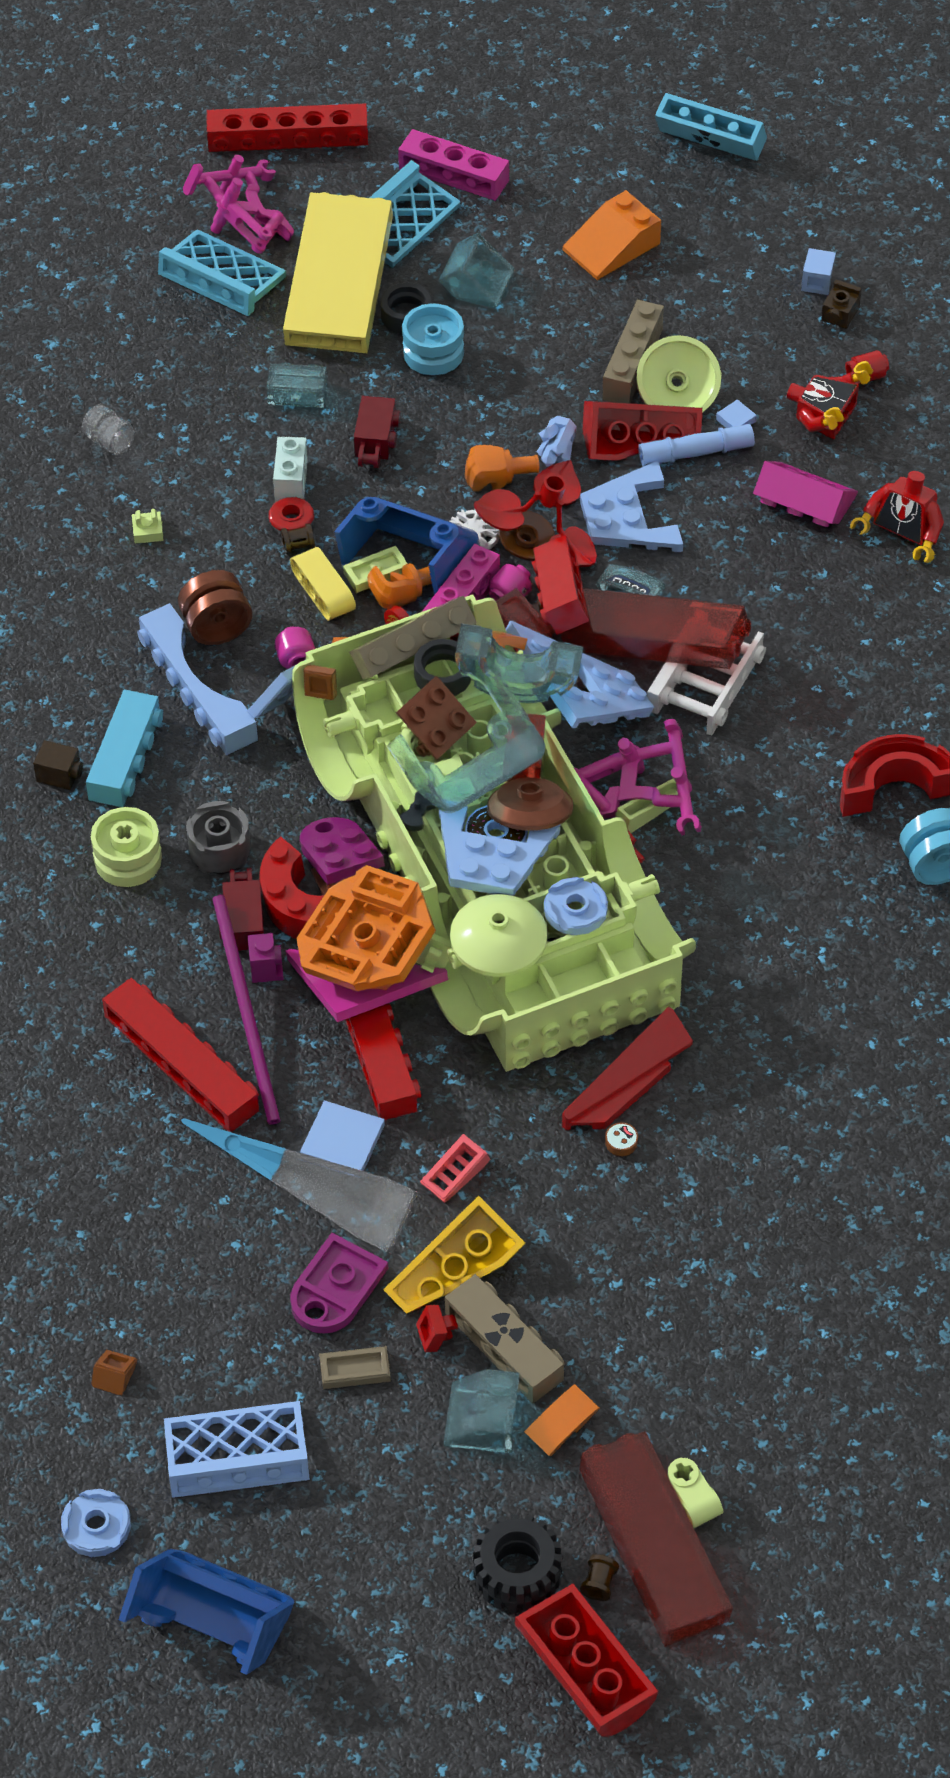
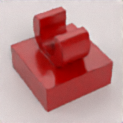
(435, 1328)

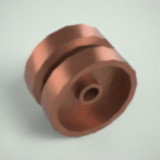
(215, 607)

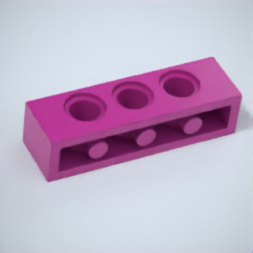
(455, 164)
(469, 577)

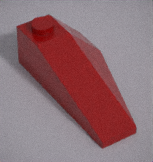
(617, 429)

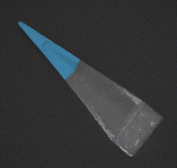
(354, 1199)

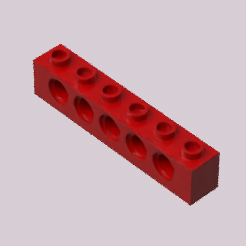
(287, 127)

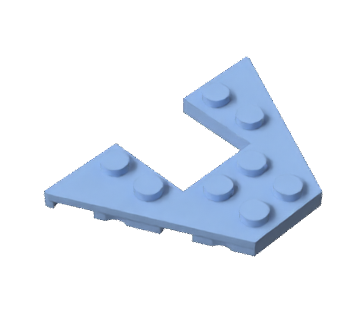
(610, 692)

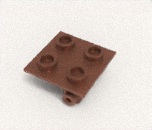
(435, 718)

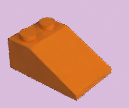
(614, 235)

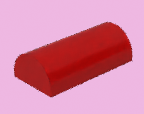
(587, 1661)

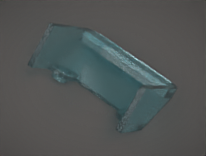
(514, 749)

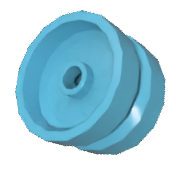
(433, 339)
(928, 846)

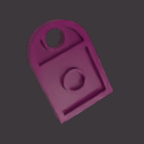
(339, 850)
(336, 1282)

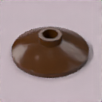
(535, 531)

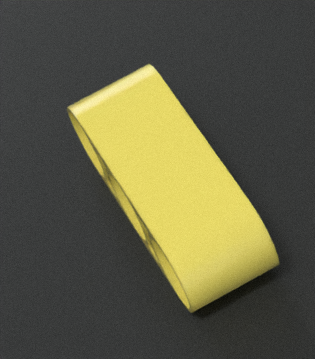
(322, 583)

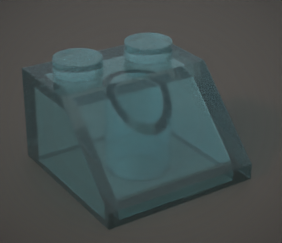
(476, 272)
(483, 1411)

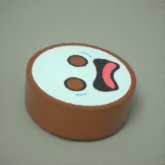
(621, 1139)

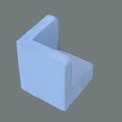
(818, 271)

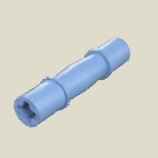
(696, 444)

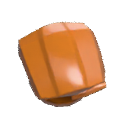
(495, 466)
(401, 588)

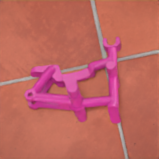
(238, 211)
(631, 763)

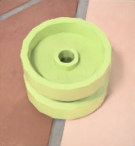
(126, 846)

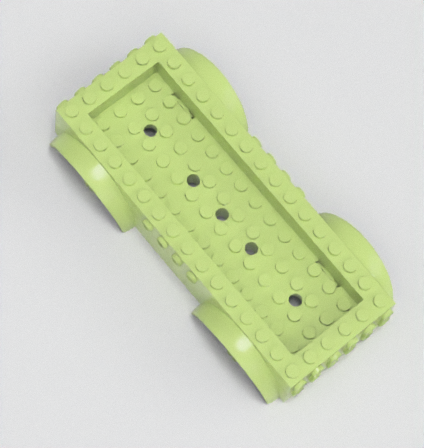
(581, 982)

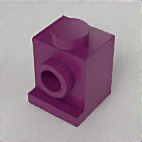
(264, 958)

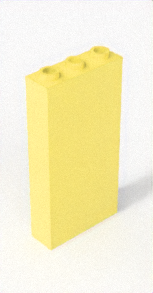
(338, 272)

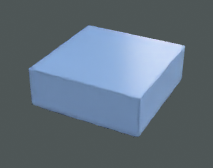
(736, 415)

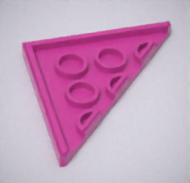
(346, 1003)

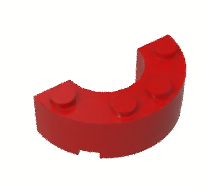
(893, 759)
(279, 877)

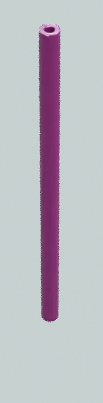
(246, 1010)

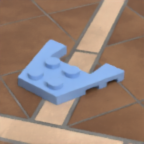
(616, 515)
(487, 861)

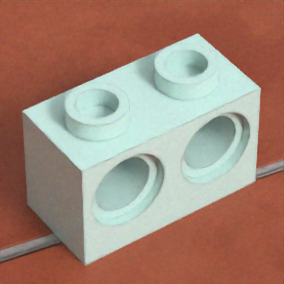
(290, 467)

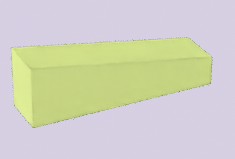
(641, 811)

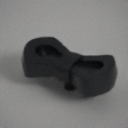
(413, 817)

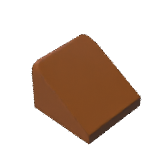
(113, 1372)

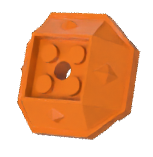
(366, 931)

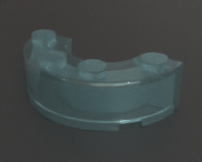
(528, 676)

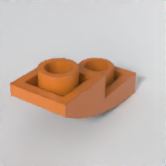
(561, 1420)

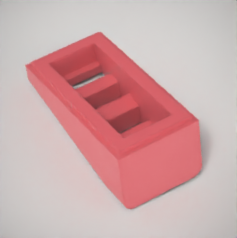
(455, 1153)

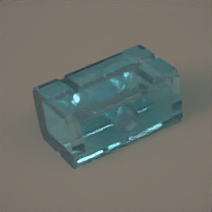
(297, 385)

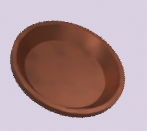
(530, 804)

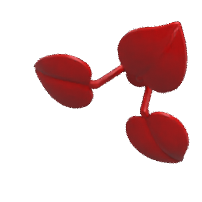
(554, 488)

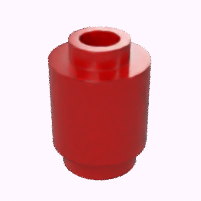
(877, 361)

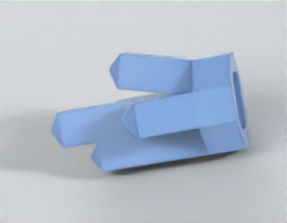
(557, 440)

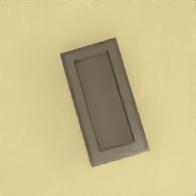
(354, 1367)

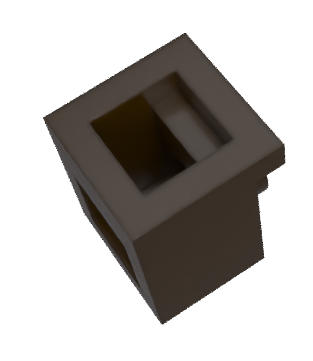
(841, 304)

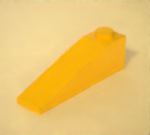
(470, 1245)

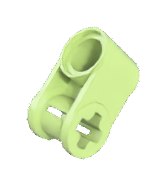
(695, 1494)

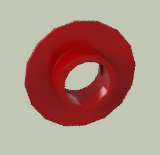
(289, 506)

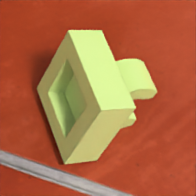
(147, 526)
(435, 953)

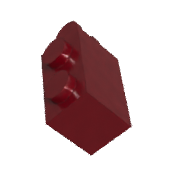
(375, 429)
(244, 906)

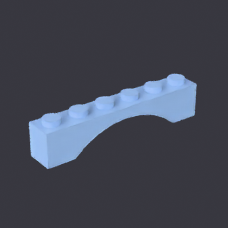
(224, 717)

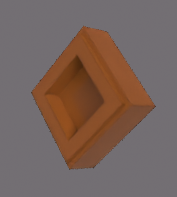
(320, 682)

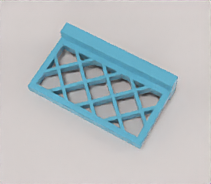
(397, 190)
(216, 281)

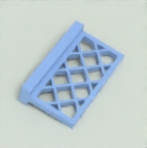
(238, 1469)

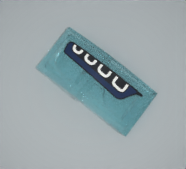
(629, 580)

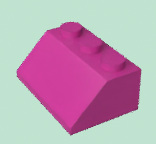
(803, 493)

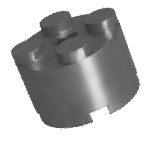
(218, 837)

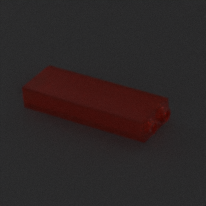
(661, 628)
(655, 1538)

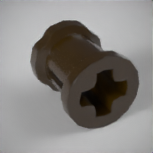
(297, 538)
(599, 1577)

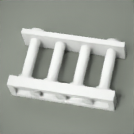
(663, 692)

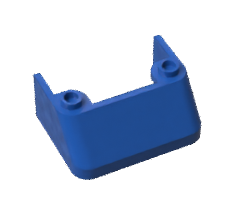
(375, 513)
(210, 1601)

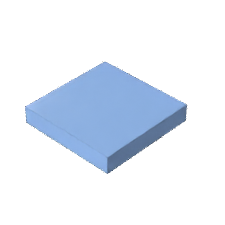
(274, 695)
(343, 1136)

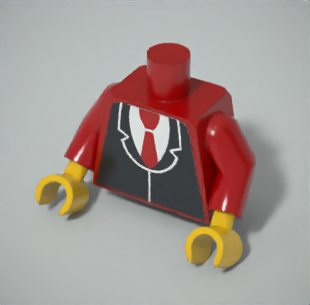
(828, 401)
(907, 511)

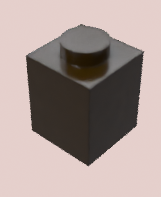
(57, 765)

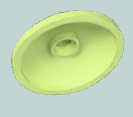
(681, 359)
(501, 947)

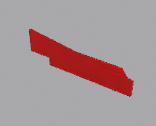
(630, 1074)

